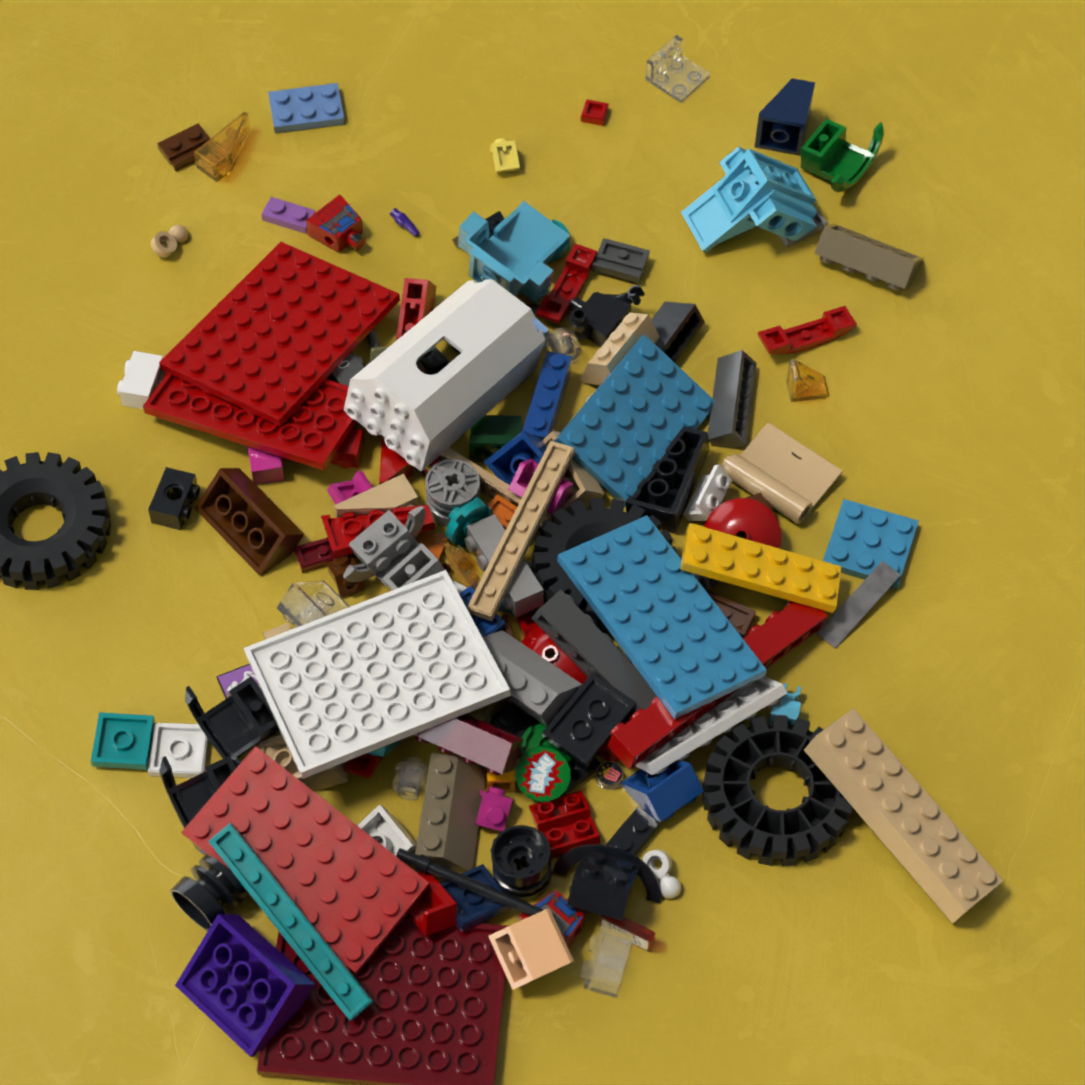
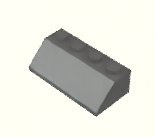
(533, 681)

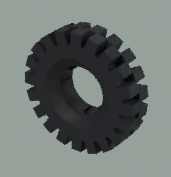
(83, 512)
(573, 529)
(756, 826)

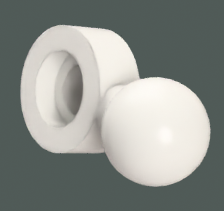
(669, 885)

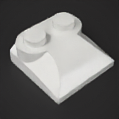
(387, 831)

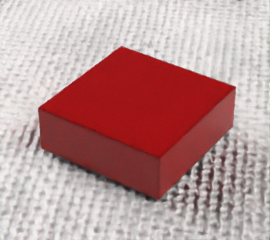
(594, 112)

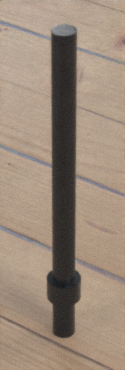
(425, 865)

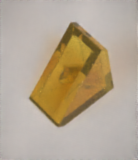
(805, 383)

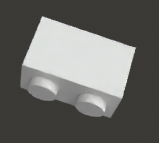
(140, 379)

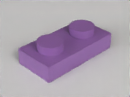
(287, 214)

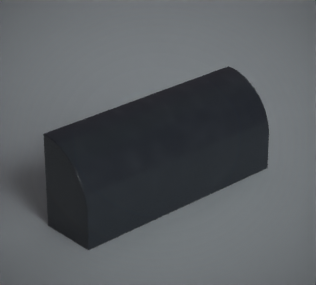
(676, 326)

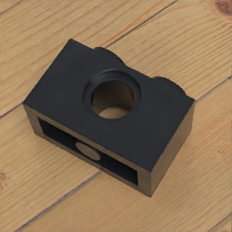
(173, 485)

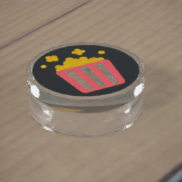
(609, 775)

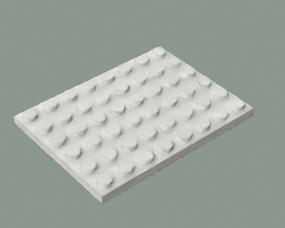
(375, 673)

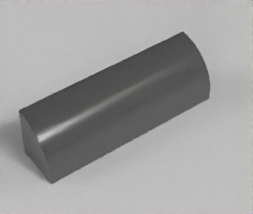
(732, 400)

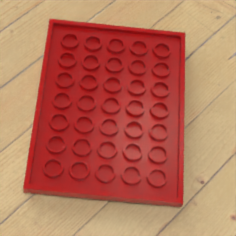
(279, 333)

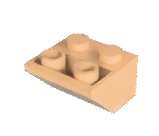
(530, 948)

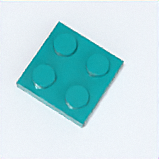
(122, 741)

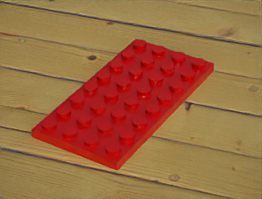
(307, 436)
(323, 860)

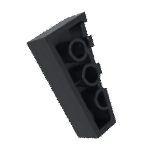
(672, 479)

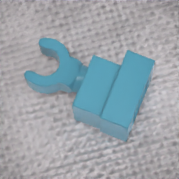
(788, 706)

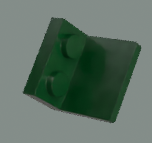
(492, 434)

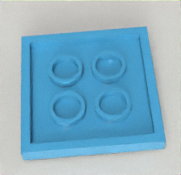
(868, 536)

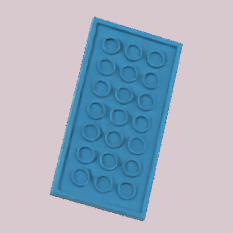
(661, 616)

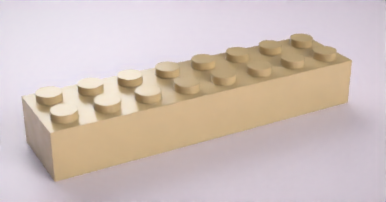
(903, 815)

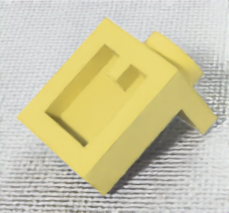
(504, 155)

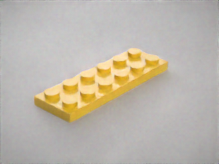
(761, 568)

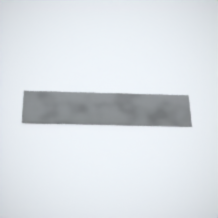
(858, 604)

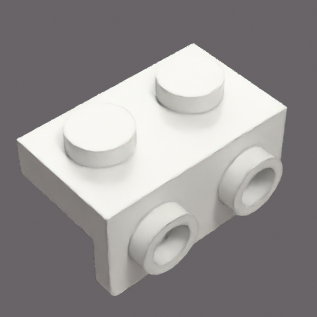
(708, 494)

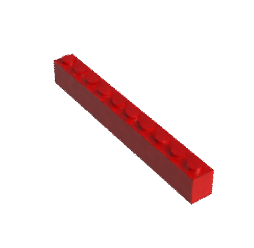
(770, 642)

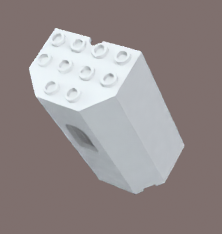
(430, 412)

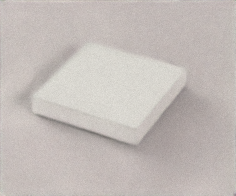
(183, 747)

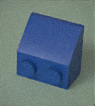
(664, 792)

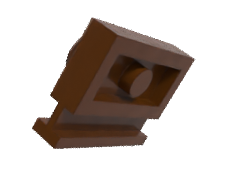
(181, 147)

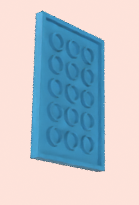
(634, 418)

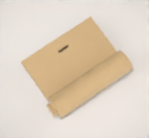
(783, 472)

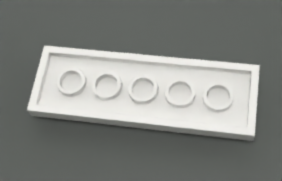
(721, 719)

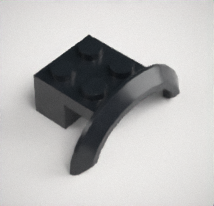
(237, 721)
(194, 793)
(605, 879)

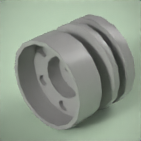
(449, 486)

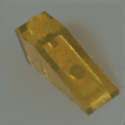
(221, 152)

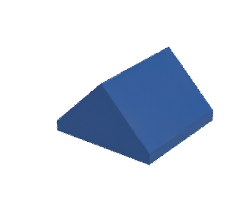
(508, 458)

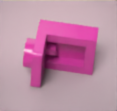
(344, 490)
(493, 809)

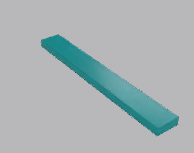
(291, 922)

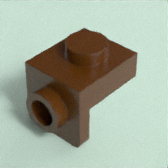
(336, 569)

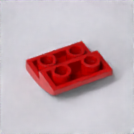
(565, 822)

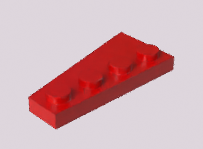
(344, 529)

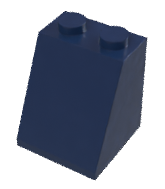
(785, 118)

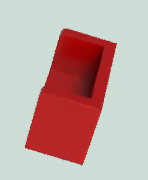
(434, 908)

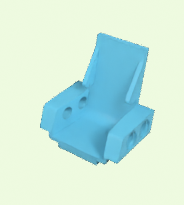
(753, 188)
(515, 252)

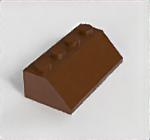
(248, 520)

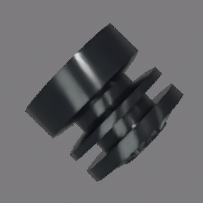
(521, 862)
(213, 888)

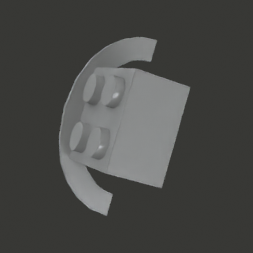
(406, 567)

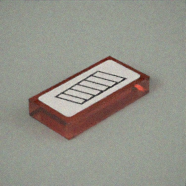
(643, 937)

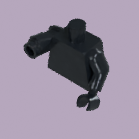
(601, 314)

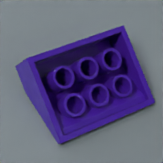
(243, 983)

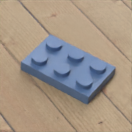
(306, 108)

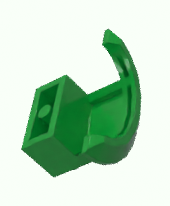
(836, 159)

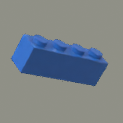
(548, 395)

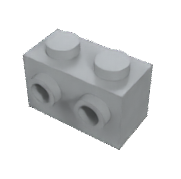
(381, 542)

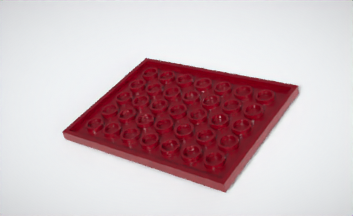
(428, 1022)

